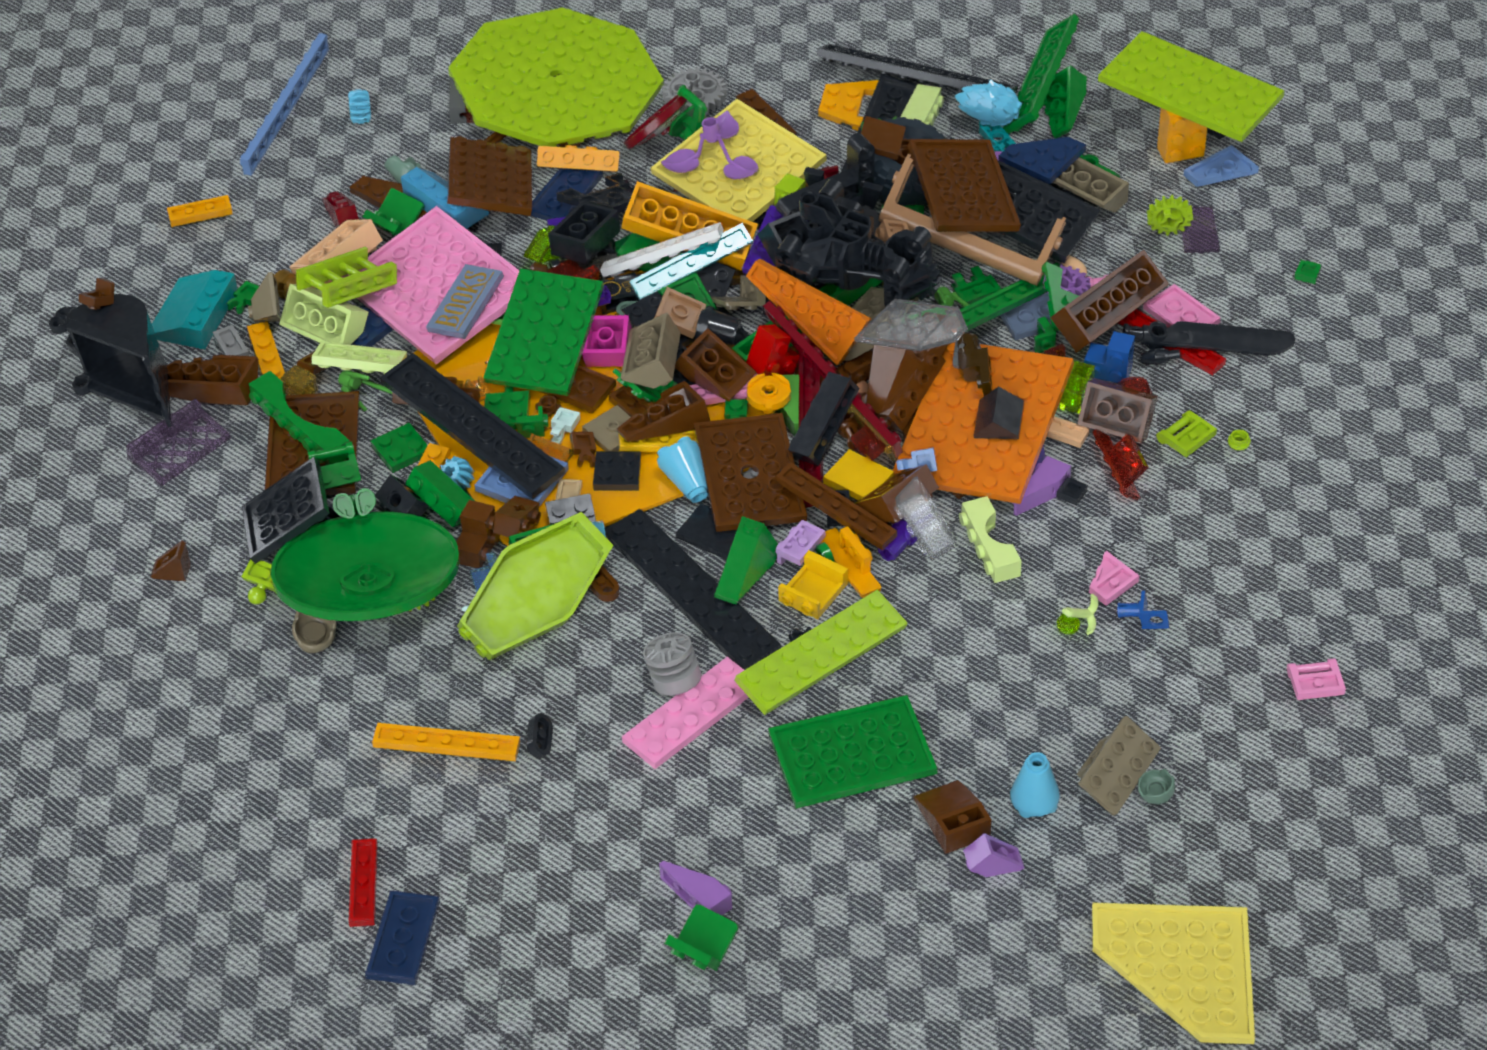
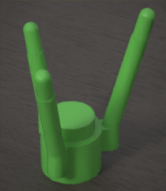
(944, 296)
(352, 380)

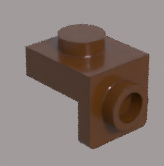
(101, 296)

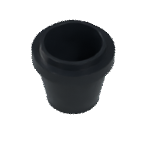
(722, 325)

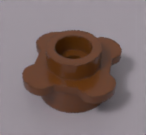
(549, 405)

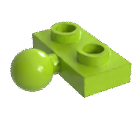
(261, 576)

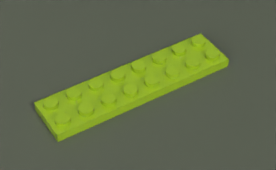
(820, 652)

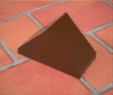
(172, 564)

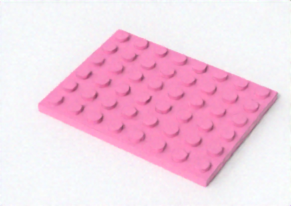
(428, 263)

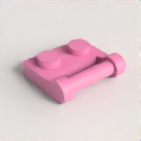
(1316, 684)

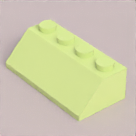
(308, 317)

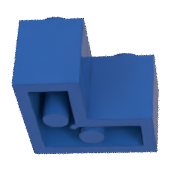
(1112, 361)

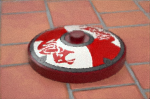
(657, 123)

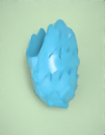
(989, 103)

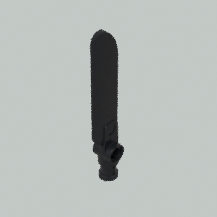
(1212, 337)

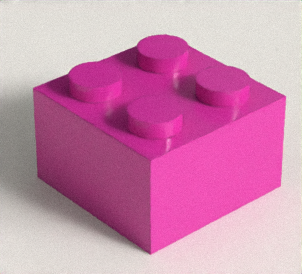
(607, 341)

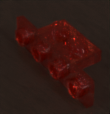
(1124, 460)

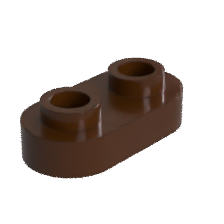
(605, 586)

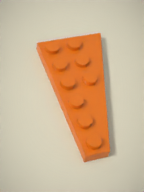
(816, 314)

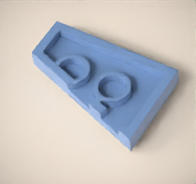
(1220, 167)

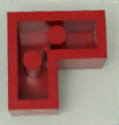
(771, 352)

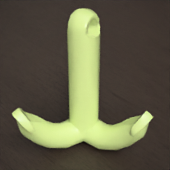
(1085, 613)

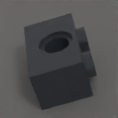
(398, 497)

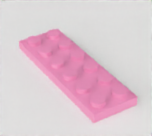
(687, 715)

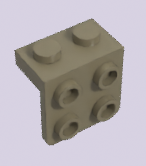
(749, 297)

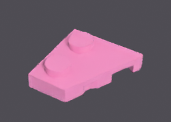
(1112, 579)

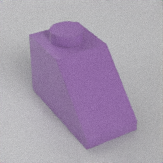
(992, 857)

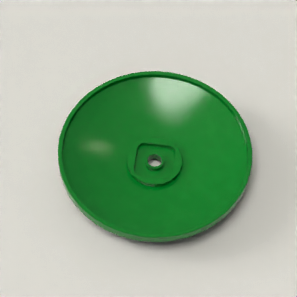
(365, 566)

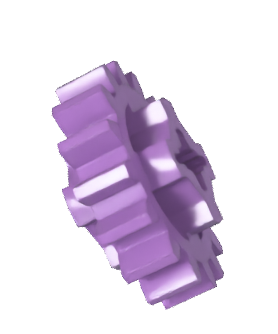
(1073, 280)

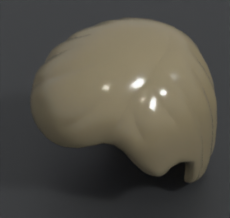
(313, 633)

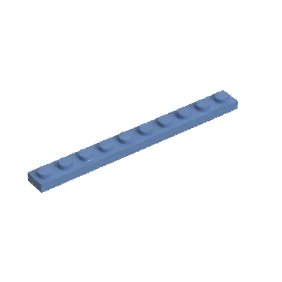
(284, 105)

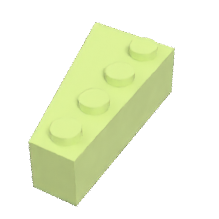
(924, 104)

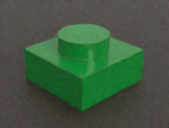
(1308, 271)

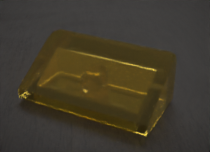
(551, 448)

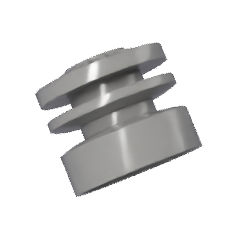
(672, 663)

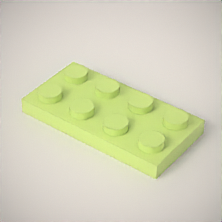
(356, 357)

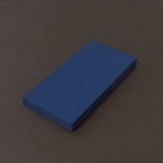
(545, 203)
(402, 937)

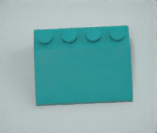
(195, 308)

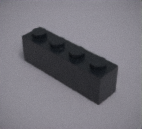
(823, 418)

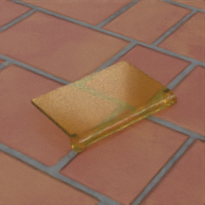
(862, 421)

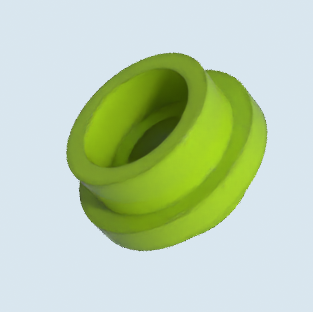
(1239, 440)

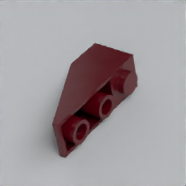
(340, 208)

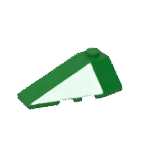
(1065, 100)
(748, 560)

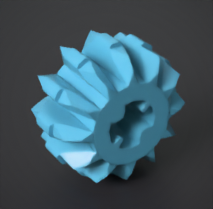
(359, 106)
(459, 471)

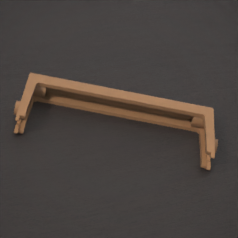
(966, 243)

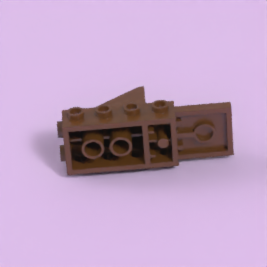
(901, 381)

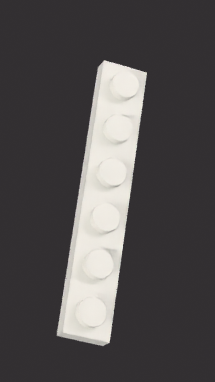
(666, 248)

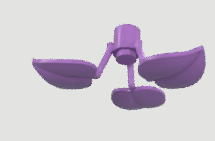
(713, 130)

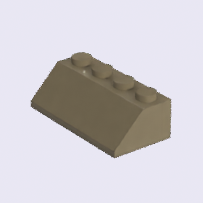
(1094, 185)
(651, 353)

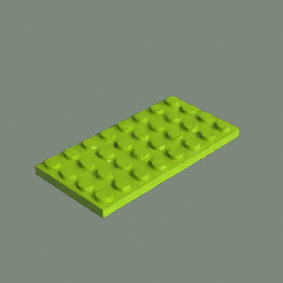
(1191, 86)

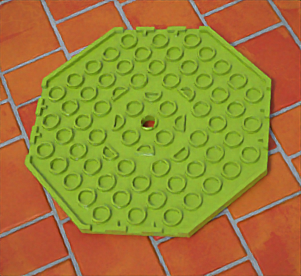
(600, 85)

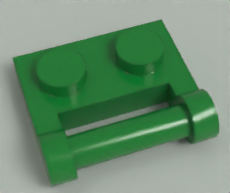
(341, 472)

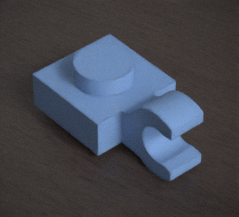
(919, 458)

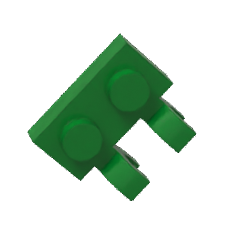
(976, 289)

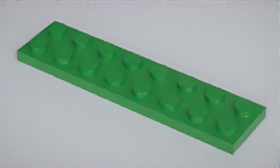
(1042, 72)

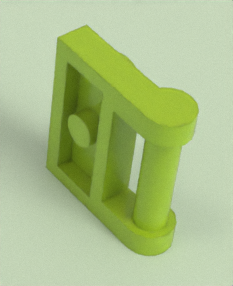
(1191, 437)

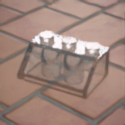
(924, 519)

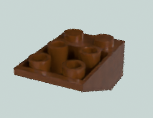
(954, 815)

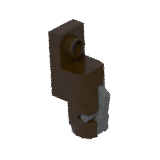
(973, 362)

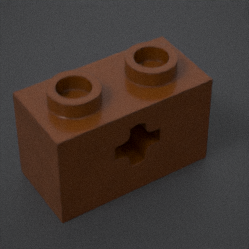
(516, 516)

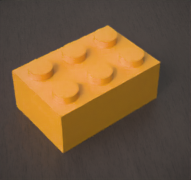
(1180, 138)

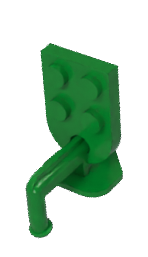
(691, 119)

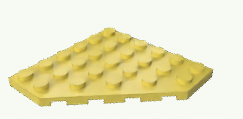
(1185, 962)

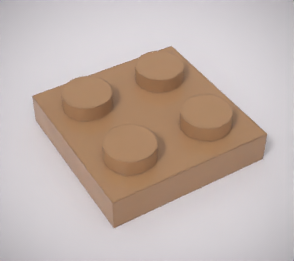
(682, 310)

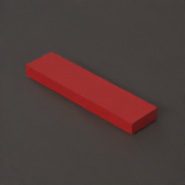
(363, 882)

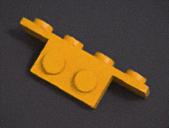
(576, 158)
(852, 554)

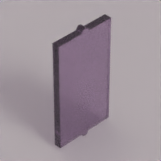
(1202, 232)

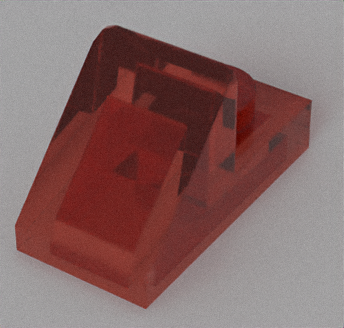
(867, 443)

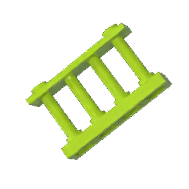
(352, 286)

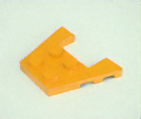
(843, 102)

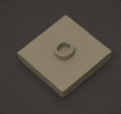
(605, 428)

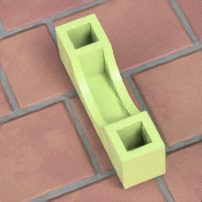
(999, 559)

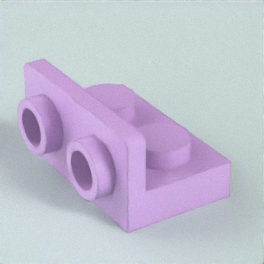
(798, 542)

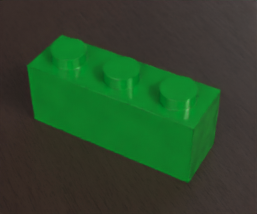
(438, 492)

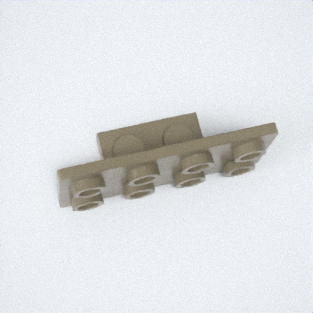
(1117, 765)

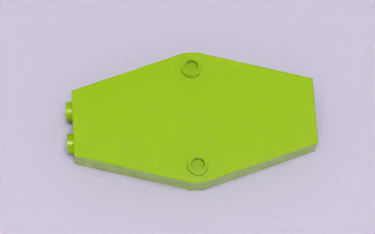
(534, 586)

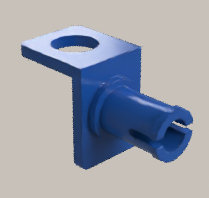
(1140, 610)

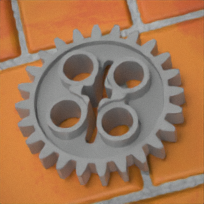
(703, 84)

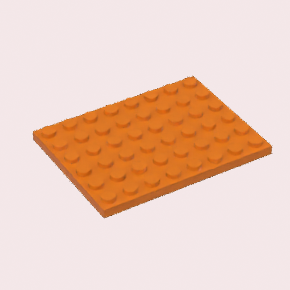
(949, 418)

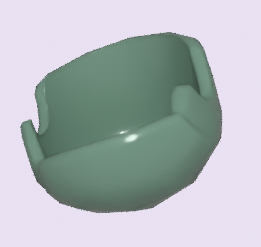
(1156, 786)

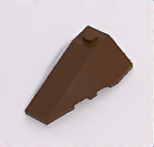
(671, 414)

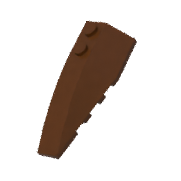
(215, 380)

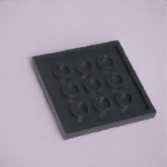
(285, 510)

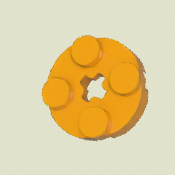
(768, 402)

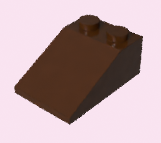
(714, 366)

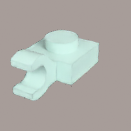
(563, 421)

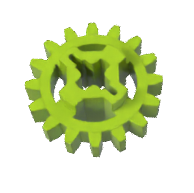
(1169, 215)

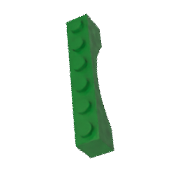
(270, 395)

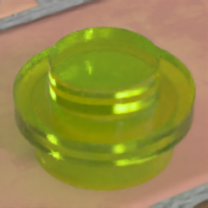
(1067, 624)

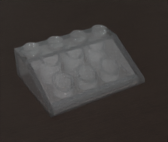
(914, 326)

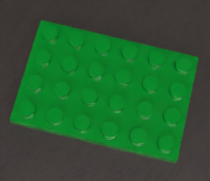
(543, 332)
(852, 751)

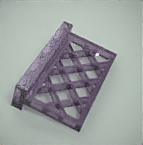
(180, 421)

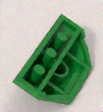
(634, 242)

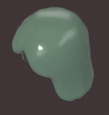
(399, 168)

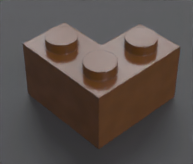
(476, 534)

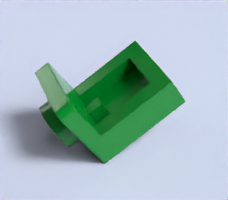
(1045, 336)
(532, 424)

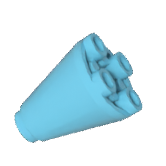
(684, 468)
(1035, 788)

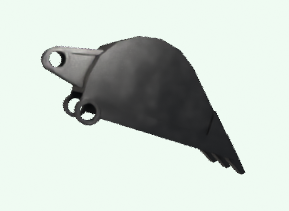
(117, 354)

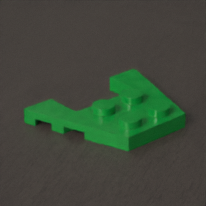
(1058, 297)

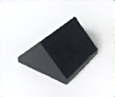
(999, 415)

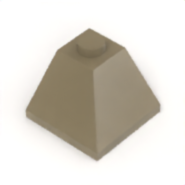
(265, 301)

